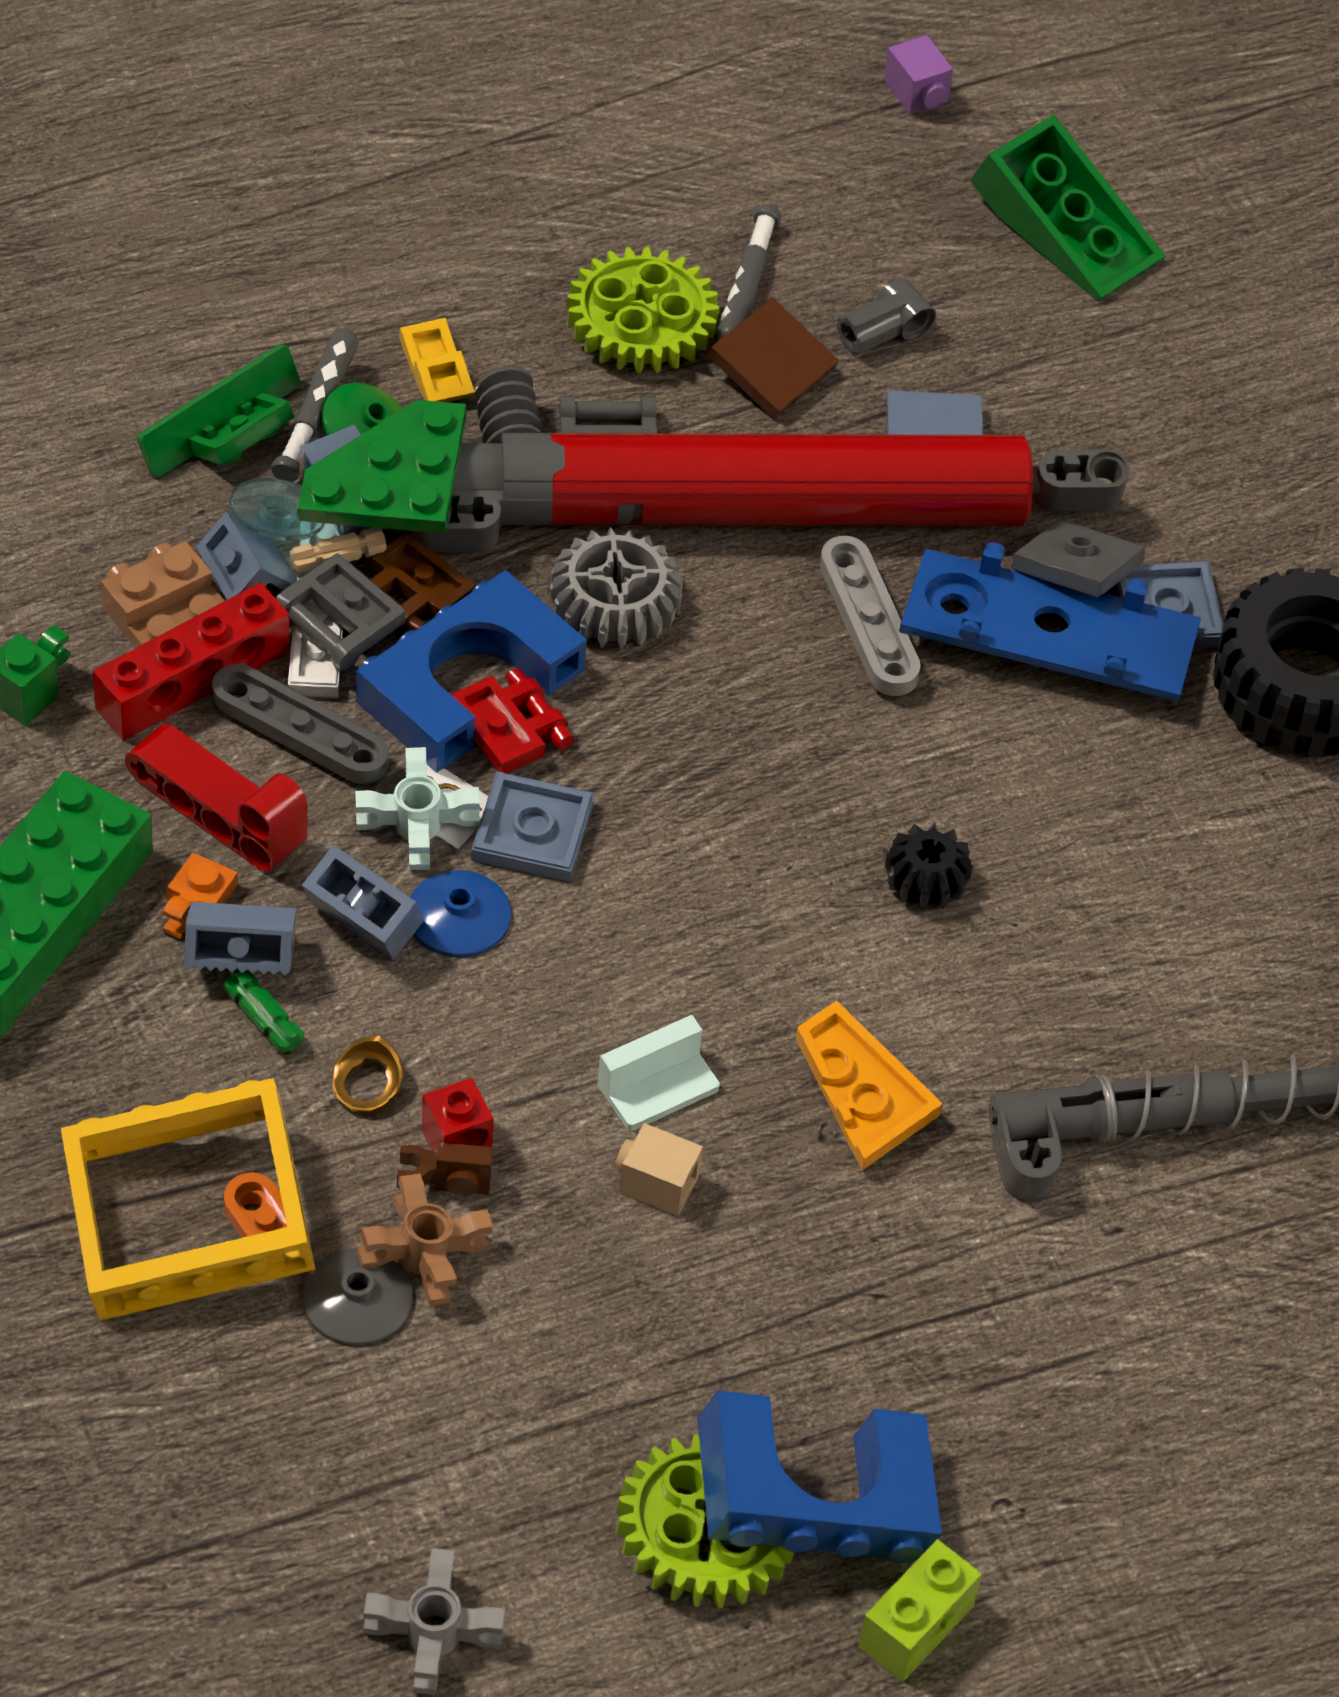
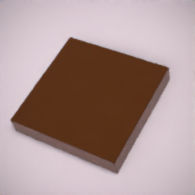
(773, 358)

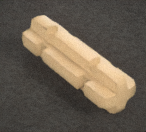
(349, 546)

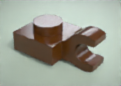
(454, 1167)

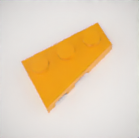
(864, 1084)

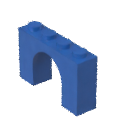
(492, 620)
(757, 1502)

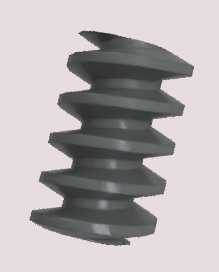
(506, 403)

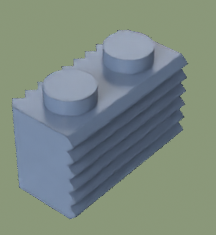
(240, 937)

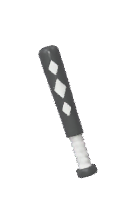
(746, 283)
(327, 378)

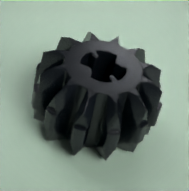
(928, 866)

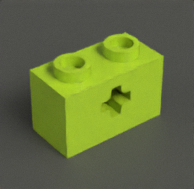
(920, 1610)

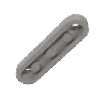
(869, 615)

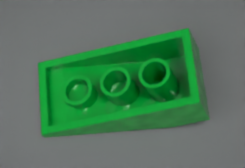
(1066, 209)

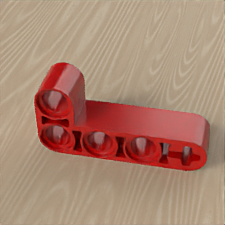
(248, 819)

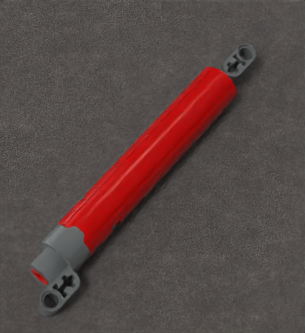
(765, 482)

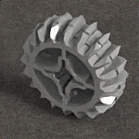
(616, 588)

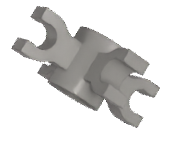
(393, 1616)

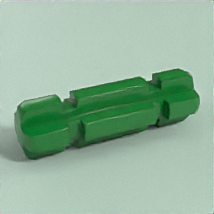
(264, 1011)

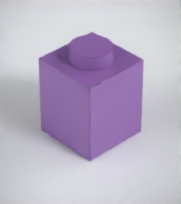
(918, 74)

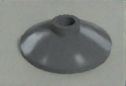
(352, 1315)

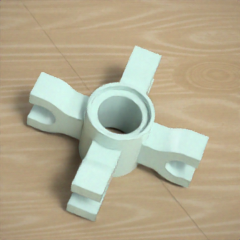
(417, 824)

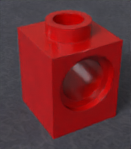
(457, 1116)

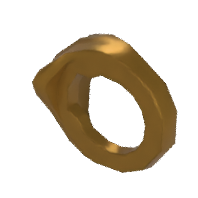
(373, 1050)

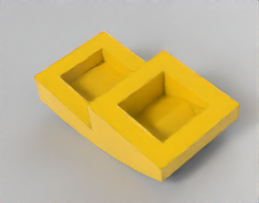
(435, 362)

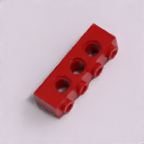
(181, 663)

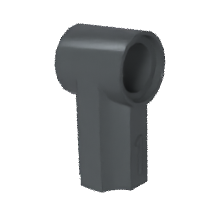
(894, 313)

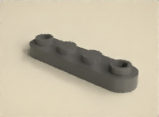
(300, 723)

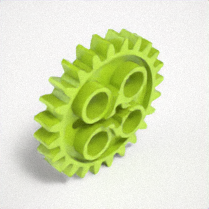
(642, 309)
(655, 1511)

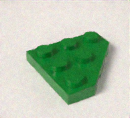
(391, 474)

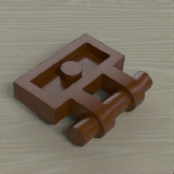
(420, 577)

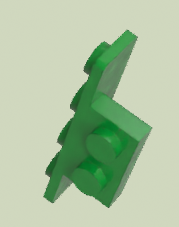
(226, 416)

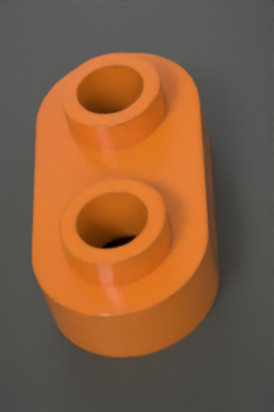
(253, 1189)

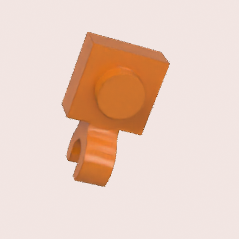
(196, 882)

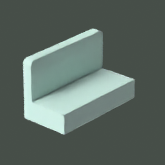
(656, 1074)

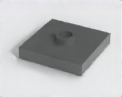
(1078, 558)

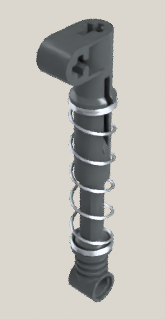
(1135, 1106)

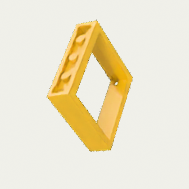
(203, 1269)

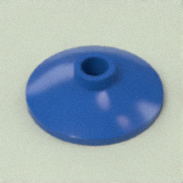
(461, 928)

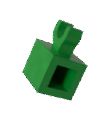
(30, 673)

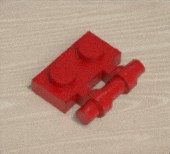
(502, 729)

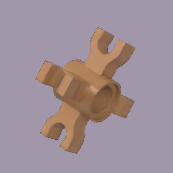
(424, 1239)

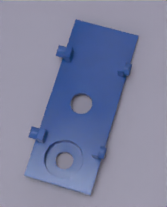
(1106, 636)

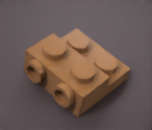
(158, 592)

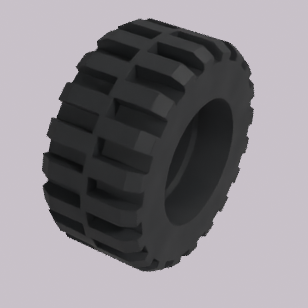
(1261, 689)

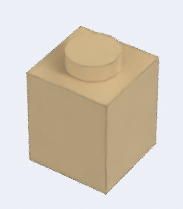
(659, 1168)

